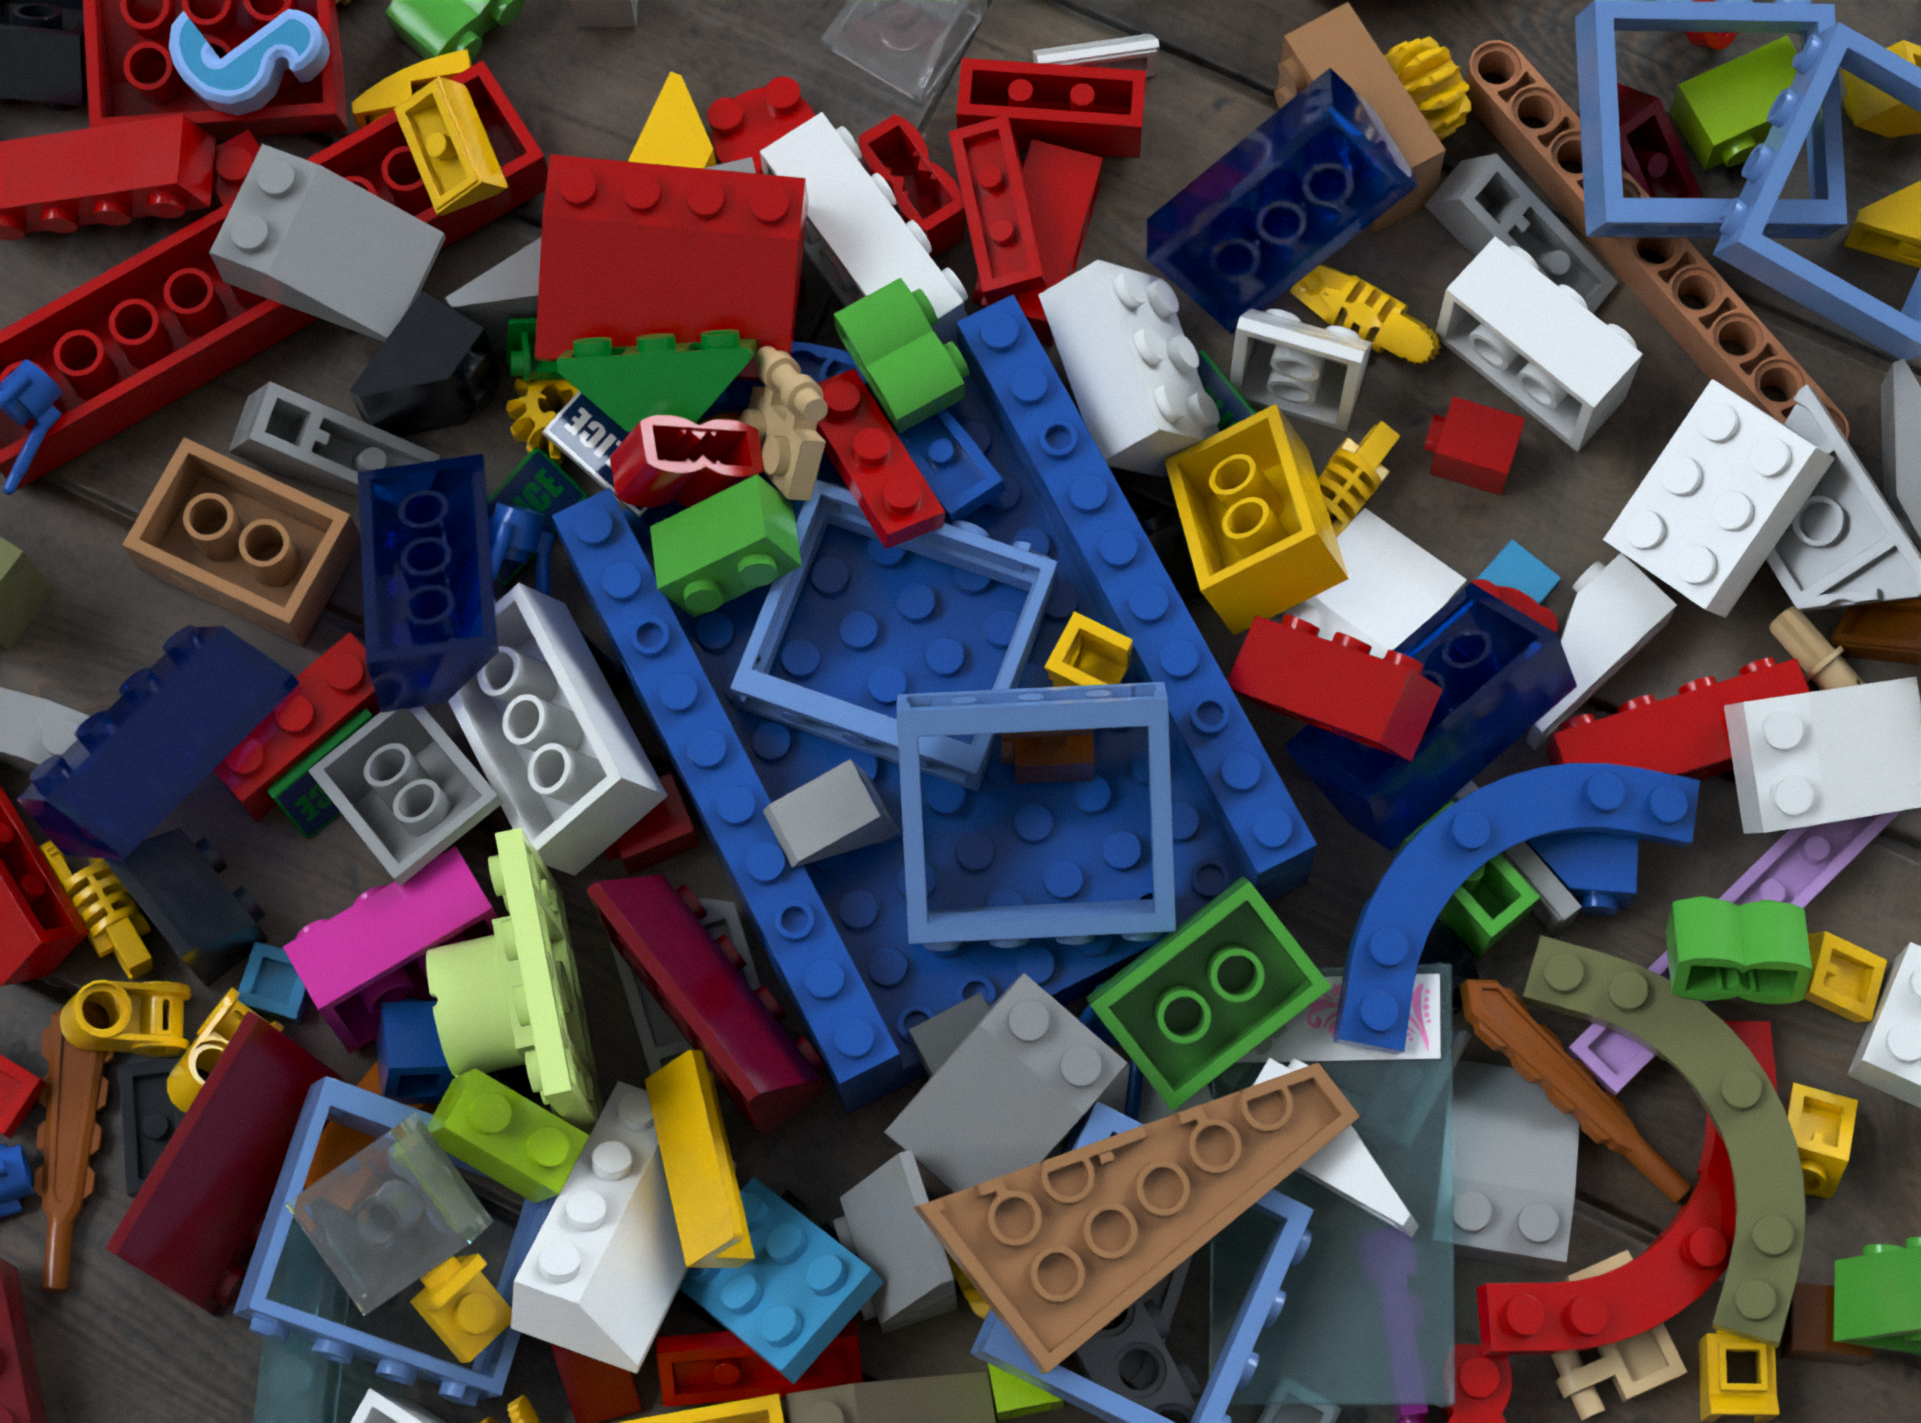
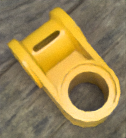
(142, 1018)
(207, 1048)

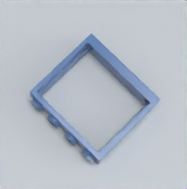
(1769, 168)
(1614, 216)
(1028, 712)
(860, 728)
(371, 1115)
(1236, 1361)

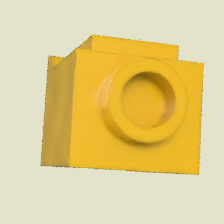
(1089, 654)
(1736, 1399)

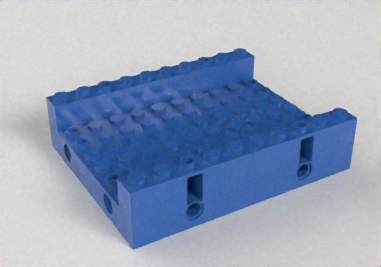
(912, 625)

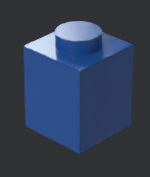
(411, 1053)

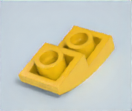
(403, 84)

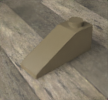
(909, 1400)

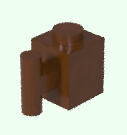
(1050, 755)

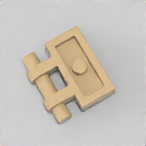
(787, 422)
(1632, 1364)

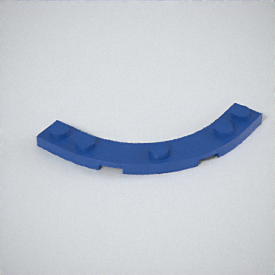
(938, 446)
(1463, 838)

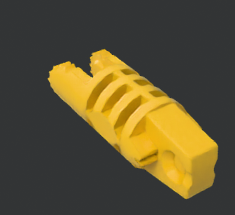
(1369, 312)
(1355, 474)
(105, 909)

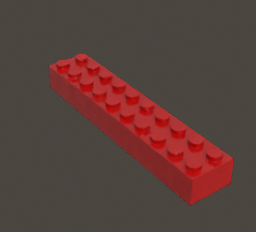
(174, 324)

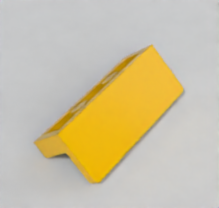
(699, 1164)

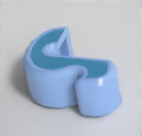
(255, 68)

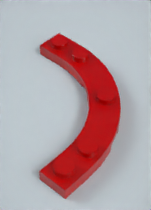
(1646, 1289)

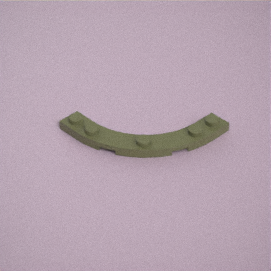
(1737, 1100)

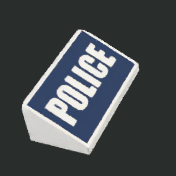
(589, 440)

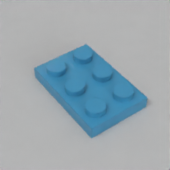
(794, 1290)

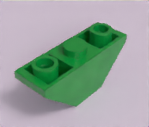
(656, 373)

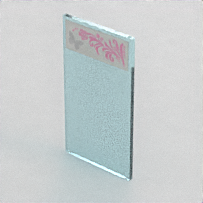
(1367, 1303)

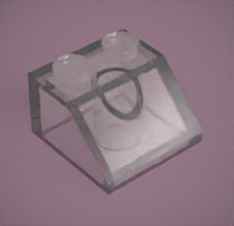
(389, 1213)

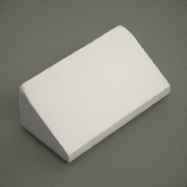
(1130, 52)

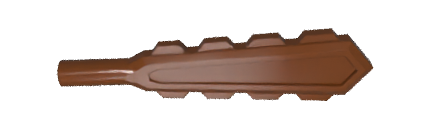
(1570, 1086)
(69, 1138)

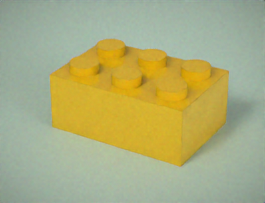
(1255, 519)

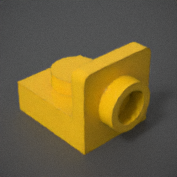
(1844, 977)
(1823, 1136)
(462, 1306)

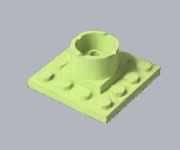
(520, 991)

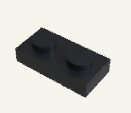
(147, 1117)

